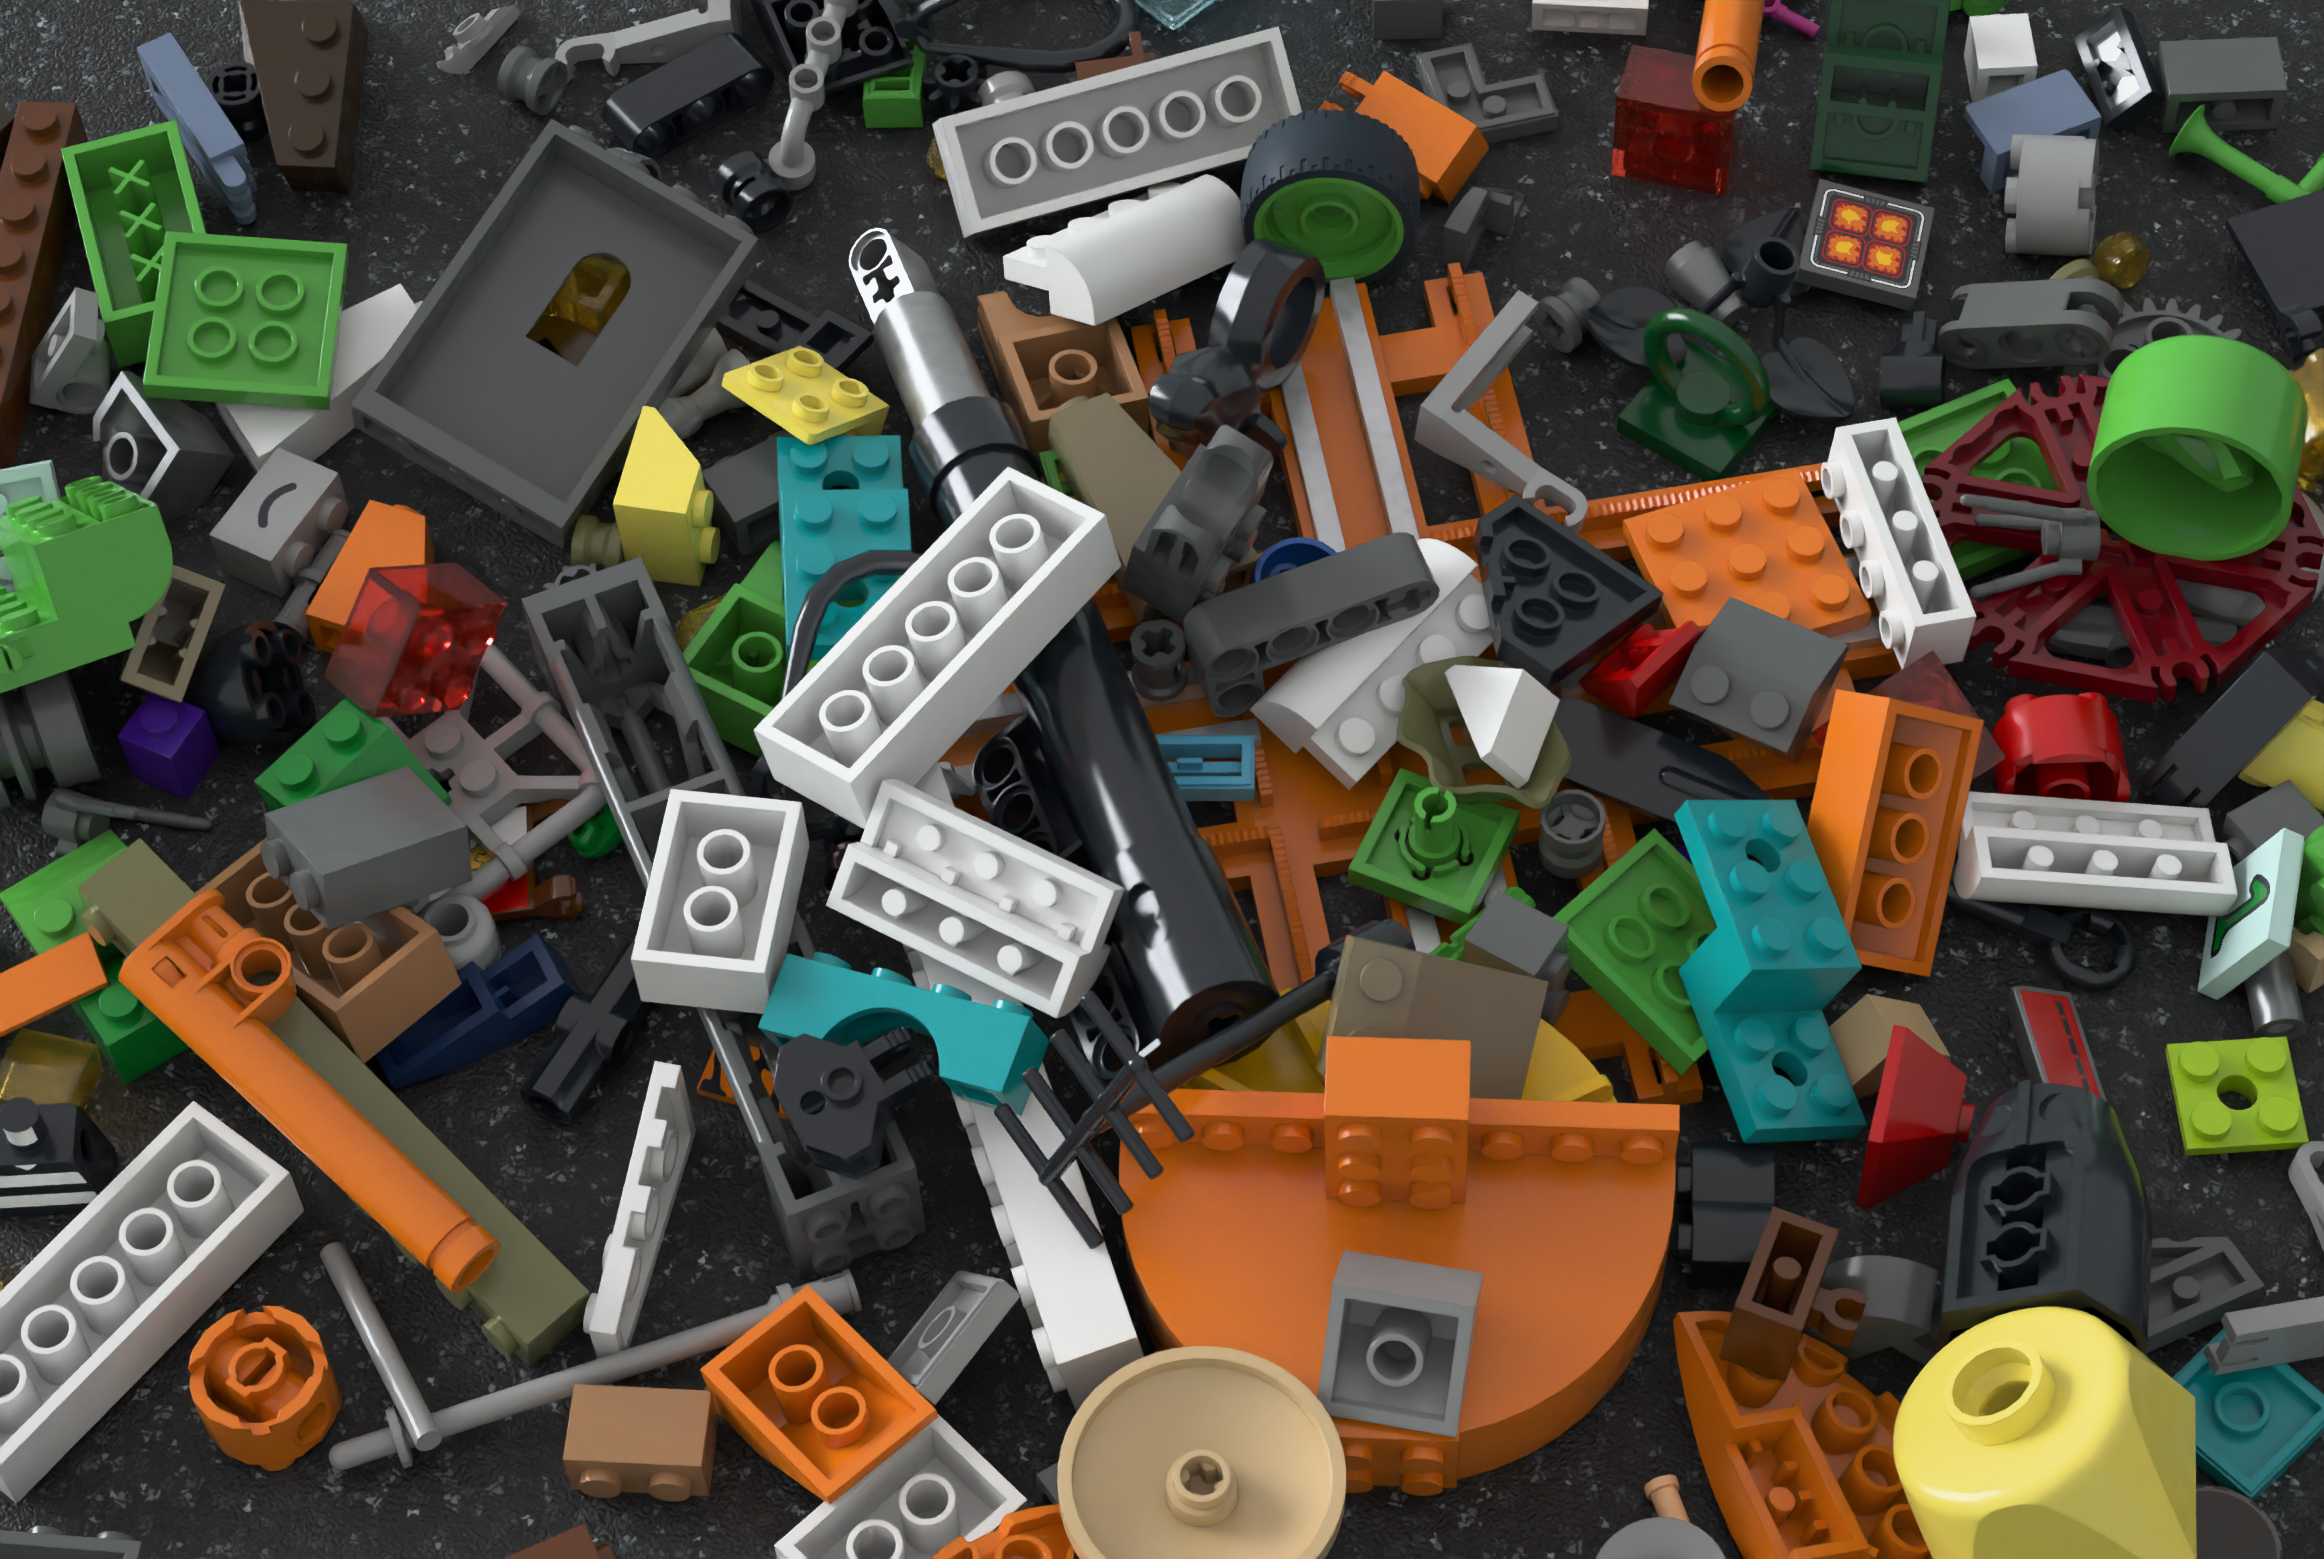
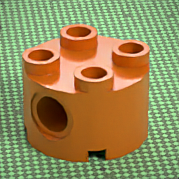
(264, 1386)

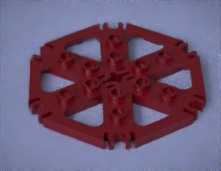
(2135, 580)

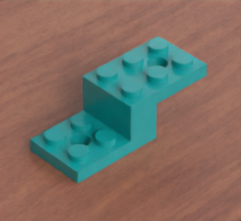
(834, 525)
(1769, 970)

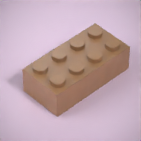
(358, 978)

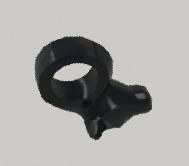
(1252, 347)

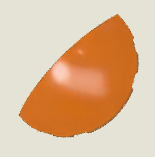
(1799, 1460)

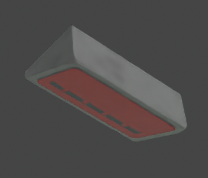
(2051, 1038)

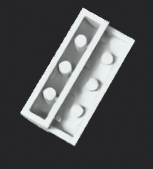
(1133, 250)
(1351, 695)
(2092, 855)
(977, 899)

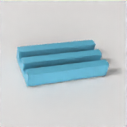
(1212, 779)

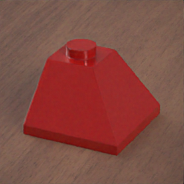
(1913, 1119)

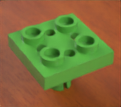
(1437, 836)

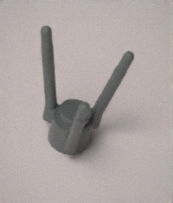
(2065, 532)
(80, 818)

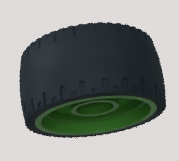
(1335, 191)

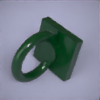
(1704, 408)

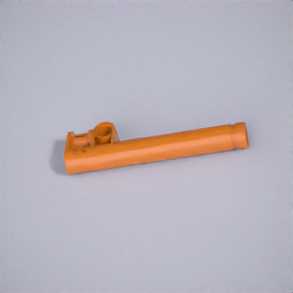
(1727, 53)
(198, 985)

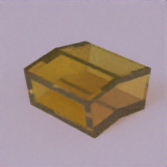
(49, 1069)

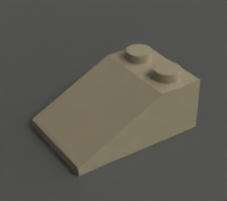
(1426, 996)

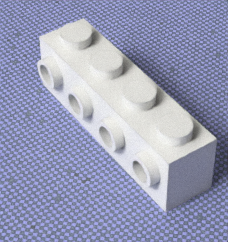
(1897, 543)

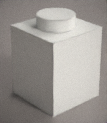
(1999, 54)

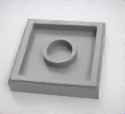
(952, 1332)

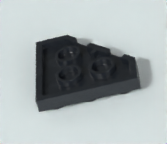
(1553, 593)

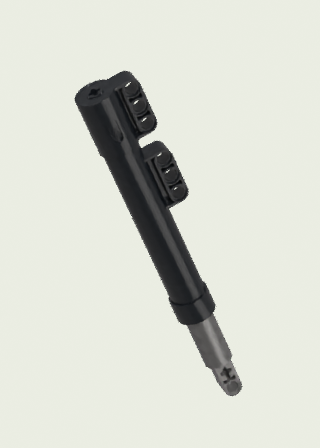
(1082, 757)

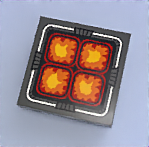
(1865, 245)

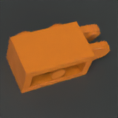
(1441, 140)

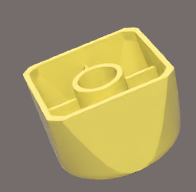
(2048, 1445)

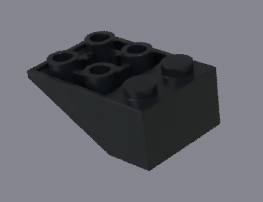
(867, 39)

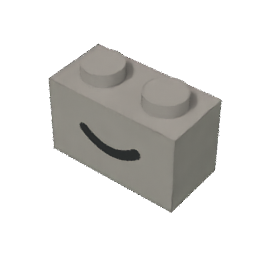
(279, 521)

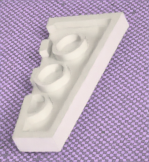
(643, 1212)

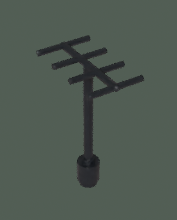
(1139, 1087)

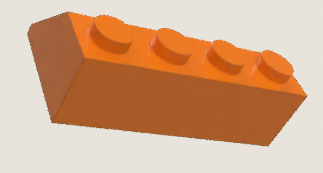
(1892, 821)

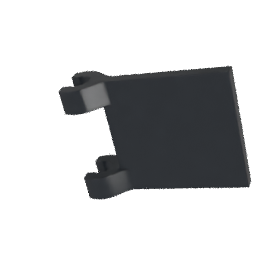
(2287, 261)

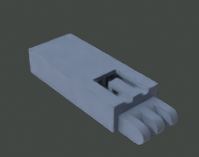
(202, 125)

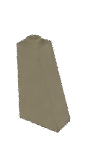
(1121, 475)

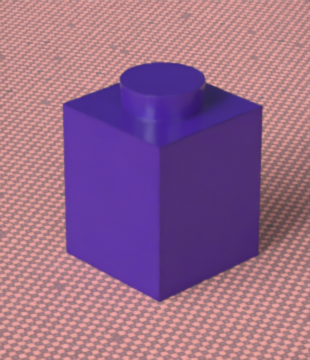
(169, 745)

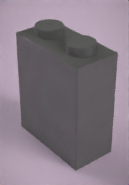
(367, 847)

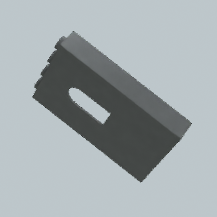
(505, 413)

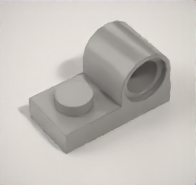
(72, 359)

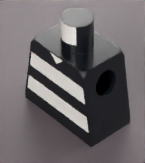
(51, 1159)

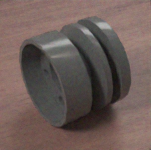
(44, 731)

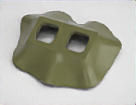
(1425, 729)

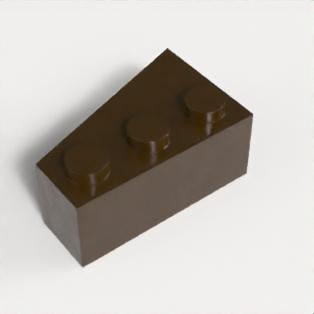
(310, 86)

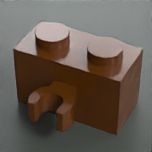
(1786, 1294)

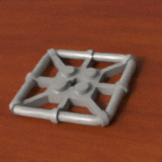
(488, 788)

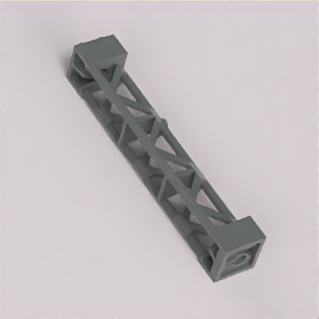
(608, 664)

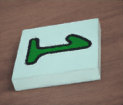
(2260, 918)

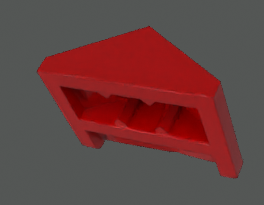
(1641, 666)

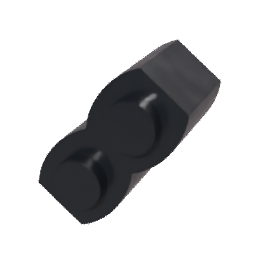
(1729, 1205)

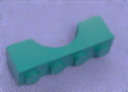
(977, 1044)

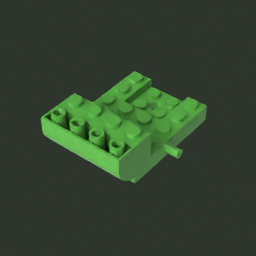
(78, 577)

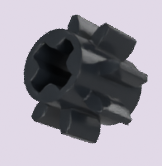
(954, 85)

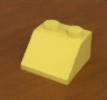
(665, 506)

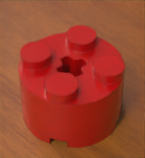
(2061, 748)

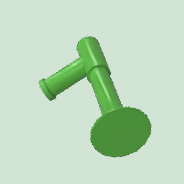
(2200, 139)

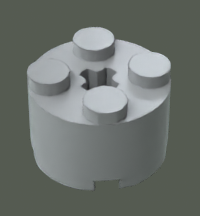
(2052, 195)

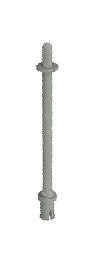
(836, 1290)

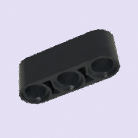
(688, 96)

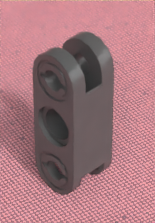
(2031, 323)

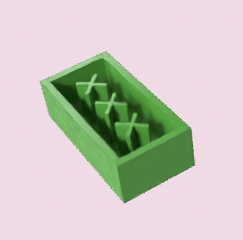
(125, 200)

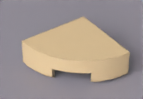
(2307, 959)

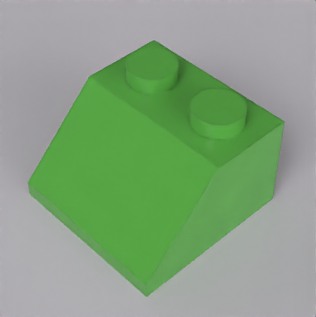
(49, 902)

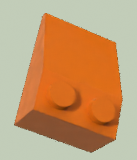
(815, 1396)

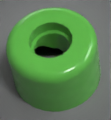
(2198, 448)

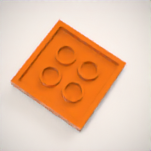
(1752, 545)

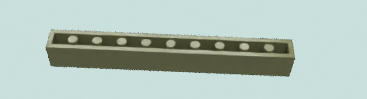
(526, 1291)

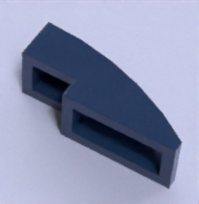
(483, 1014)

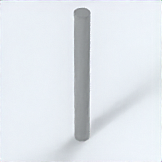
(381, 1347)

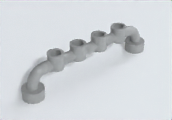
(792, 157)

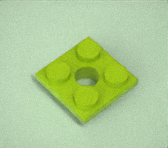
(2252, 1067)

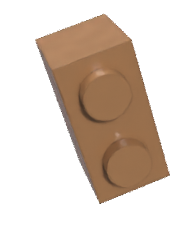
(641, 1441)

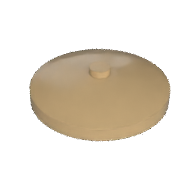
(1201, 1462)

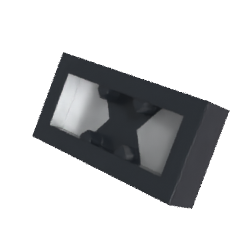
(2119, 68)

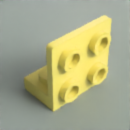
(808, 396)

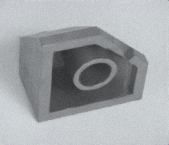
(158, 448)

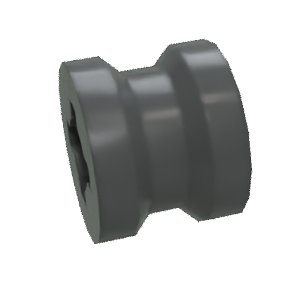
(532, 79)
(1563, 316)

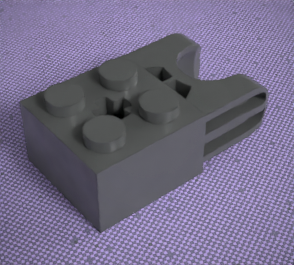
(1201, 526)

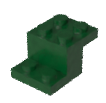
(1880, 88)

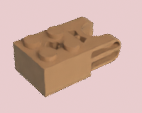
(1053, 360)

